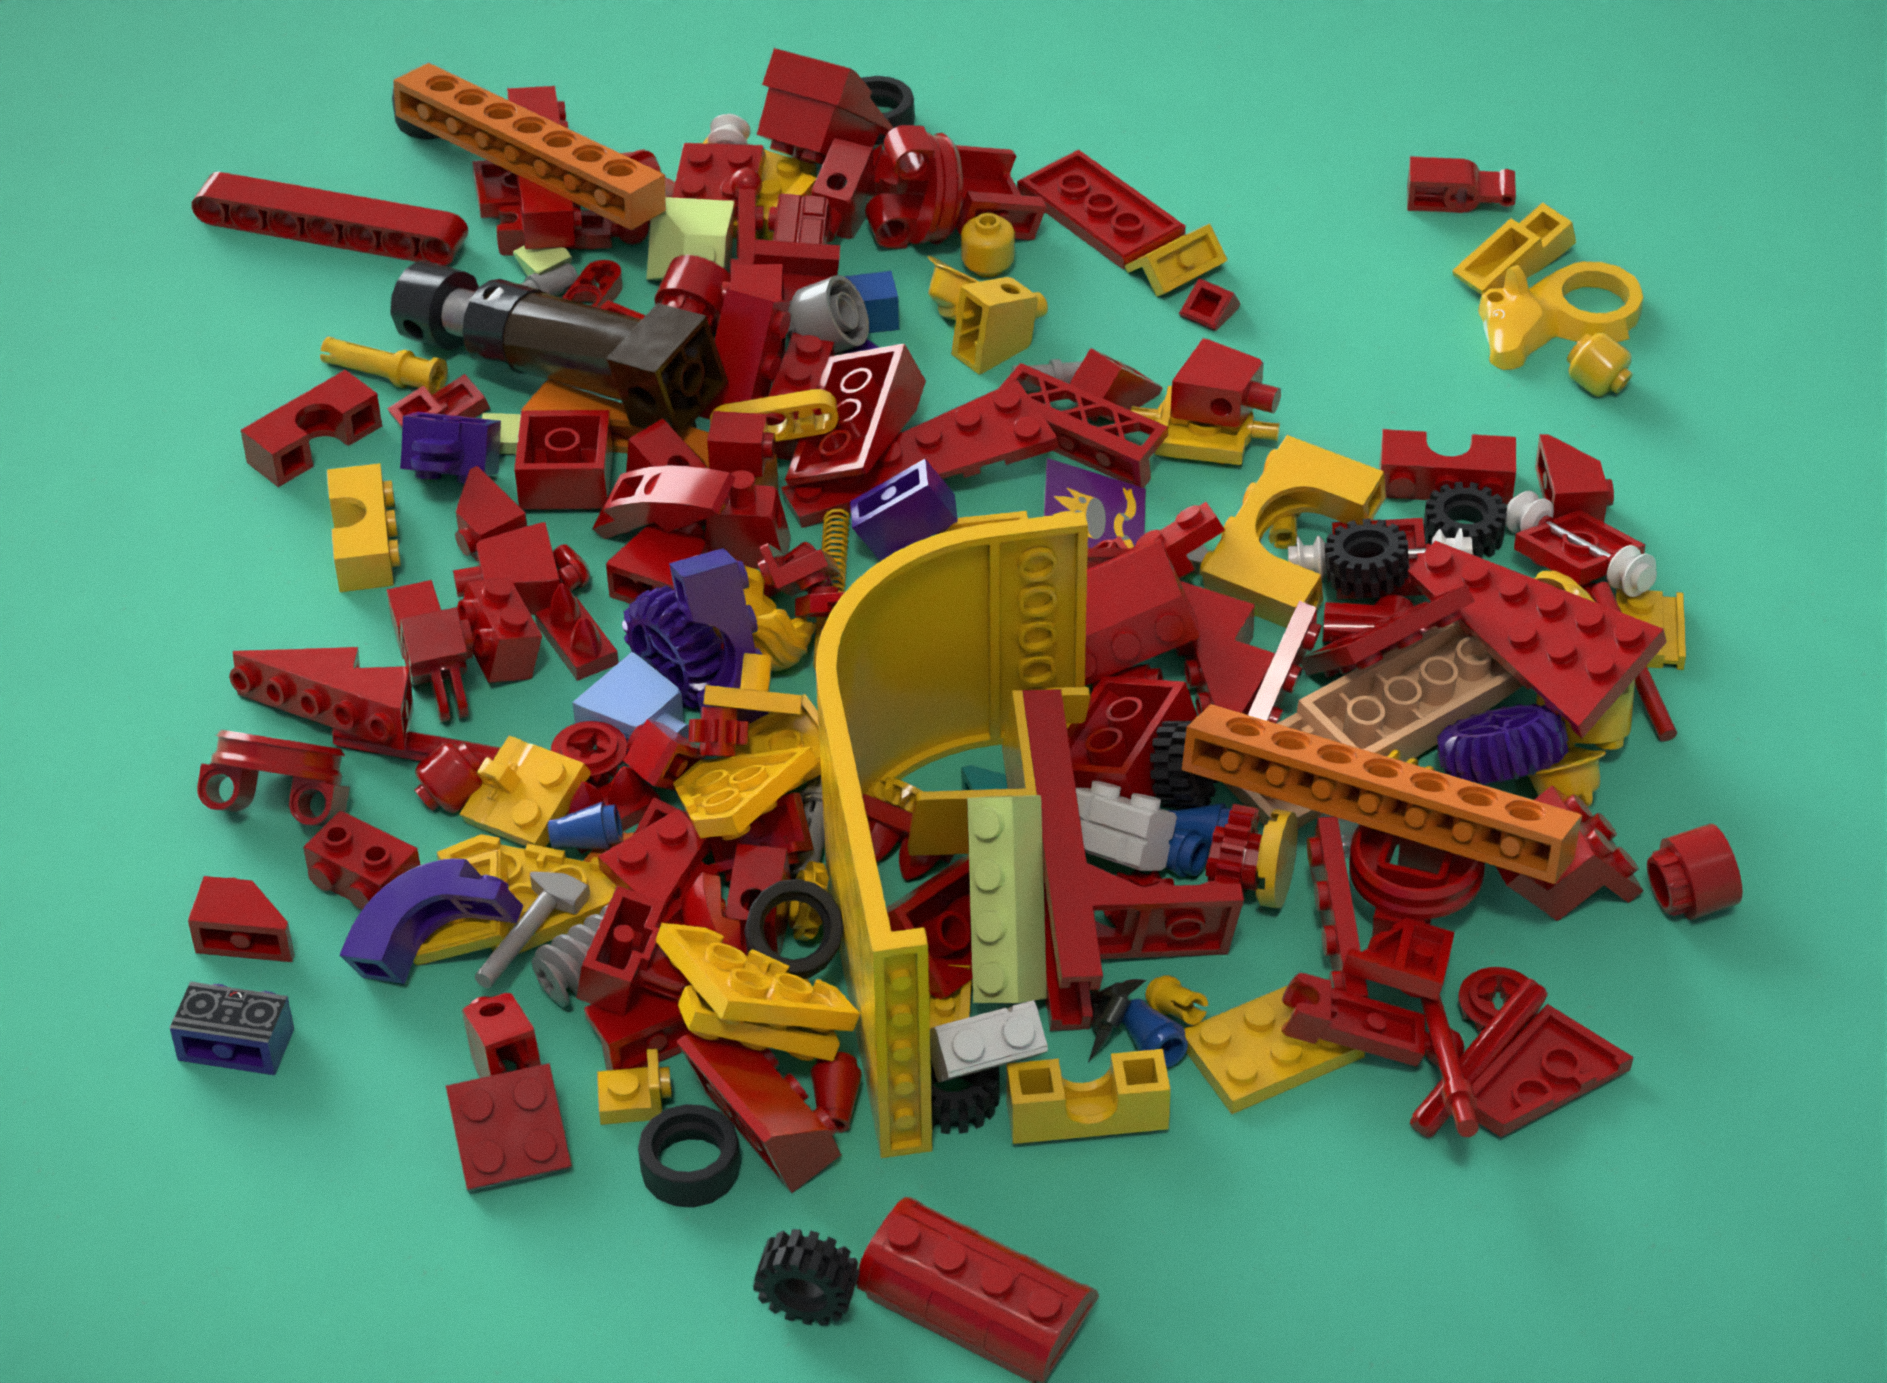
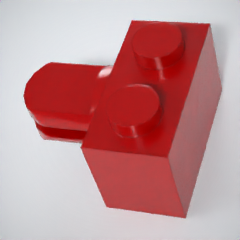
(436, 651)
(627, 955)

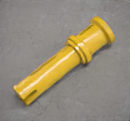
(400, 367)

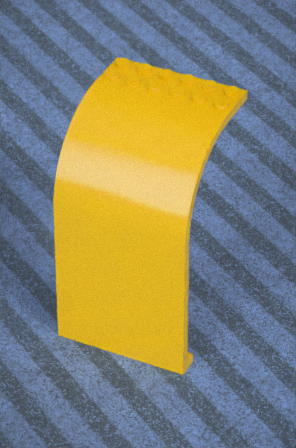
(906, 675)

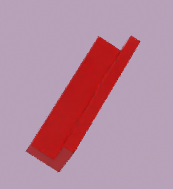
(1093, 446)

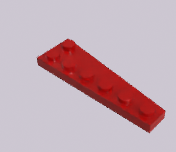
(960, 441)

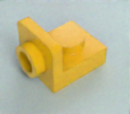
(633, 1092)

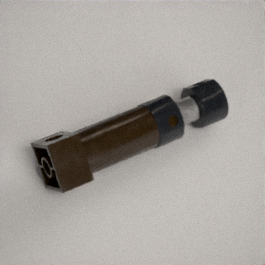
(652, 365)

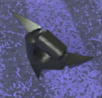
(1109, 1010)

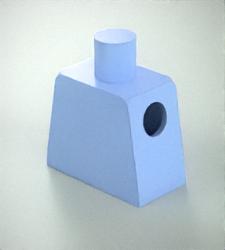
(630, 697)

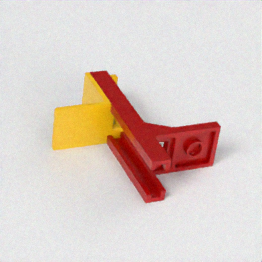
(1151, 919)

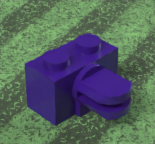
(449, 445)

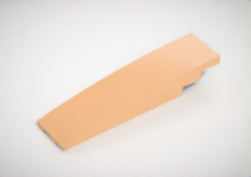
(1397, 703)

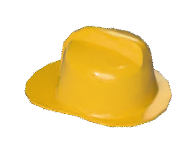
(946, 287)
(1574, 774)

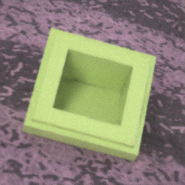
(541, 259)

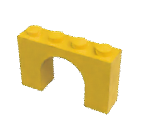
(1293, 481)

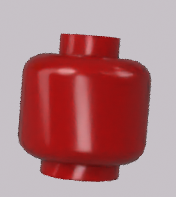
(448, 777)

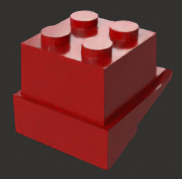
(813, 104)

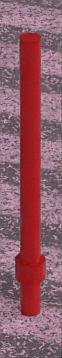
(1457, 1091)

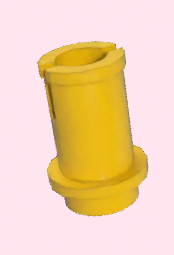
(1284, 531)
(1170, 997)

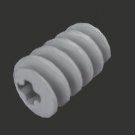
(560, 963)

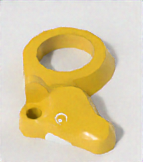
(1526, 318)

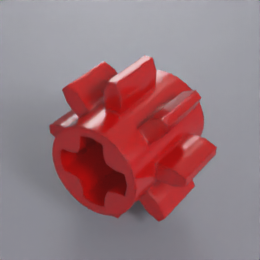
(718, 731)

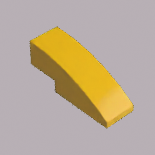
(1530, 244)

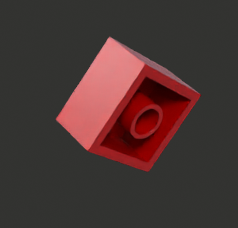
(564, 459)

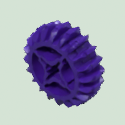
(671, 643)
(1503, 744)

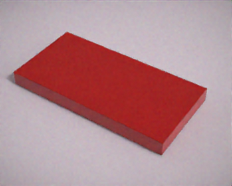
(1101, 208)

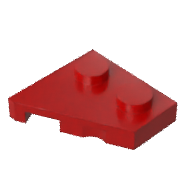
(656, 858)
(1406, 958)

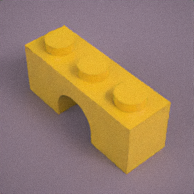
(363, 527)
(1124, 1100)

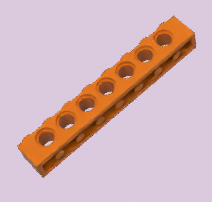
(530, 145)
(1382, 793)

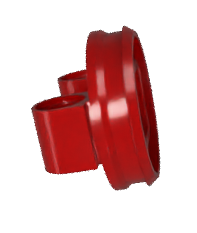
(927, 189)
(244, 755)
(1422, 885)

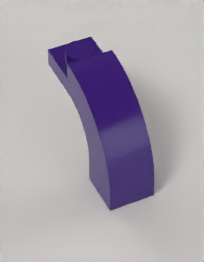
(413, 907)

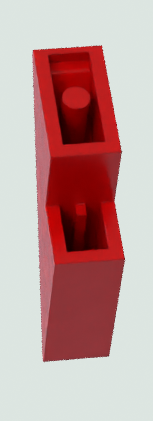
(1221, 660)
(330, 690)

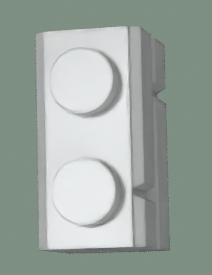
(1123, 828)
(986, 1041)

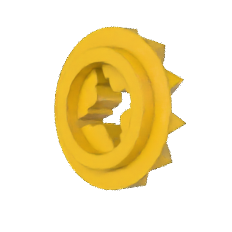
(894, 792)
(802, 917)

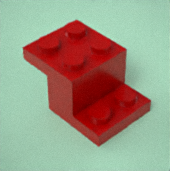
(1595, 864)

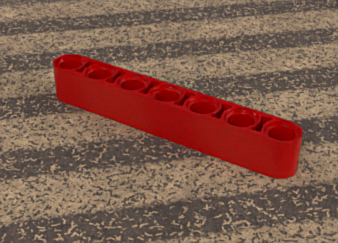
(330, 218)

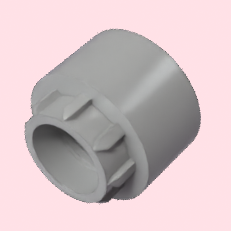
(830, 312)

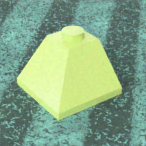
(691, 228)

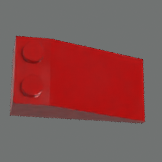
(874, 399)

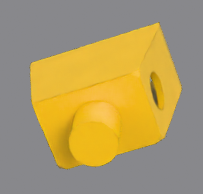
(995, 322)

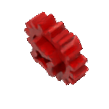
(1236, 849)

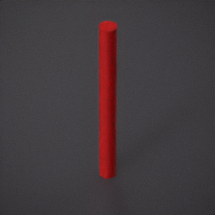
(1643, 682)

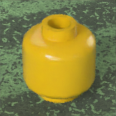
(988, 244)
(1599, 364)

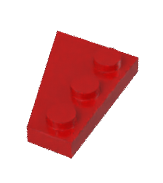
(1543, 1070)

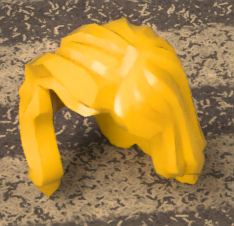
(777, 633)

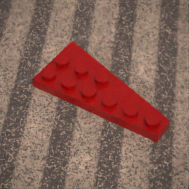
(1545, 637)

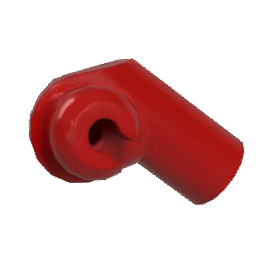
(573, 568)

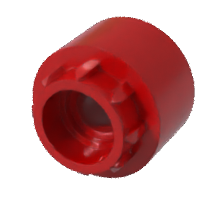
(694, 286)
(1695, 873)

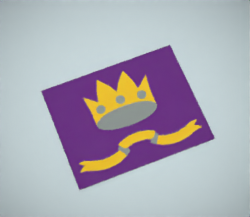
(1109, 504)

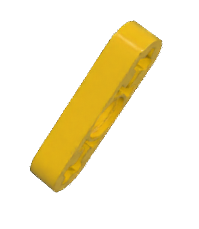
(786, 404)

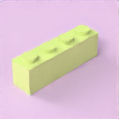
(1007, 899)

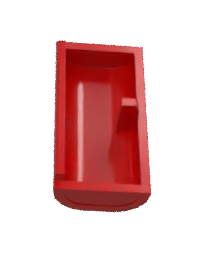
(973, 1290)

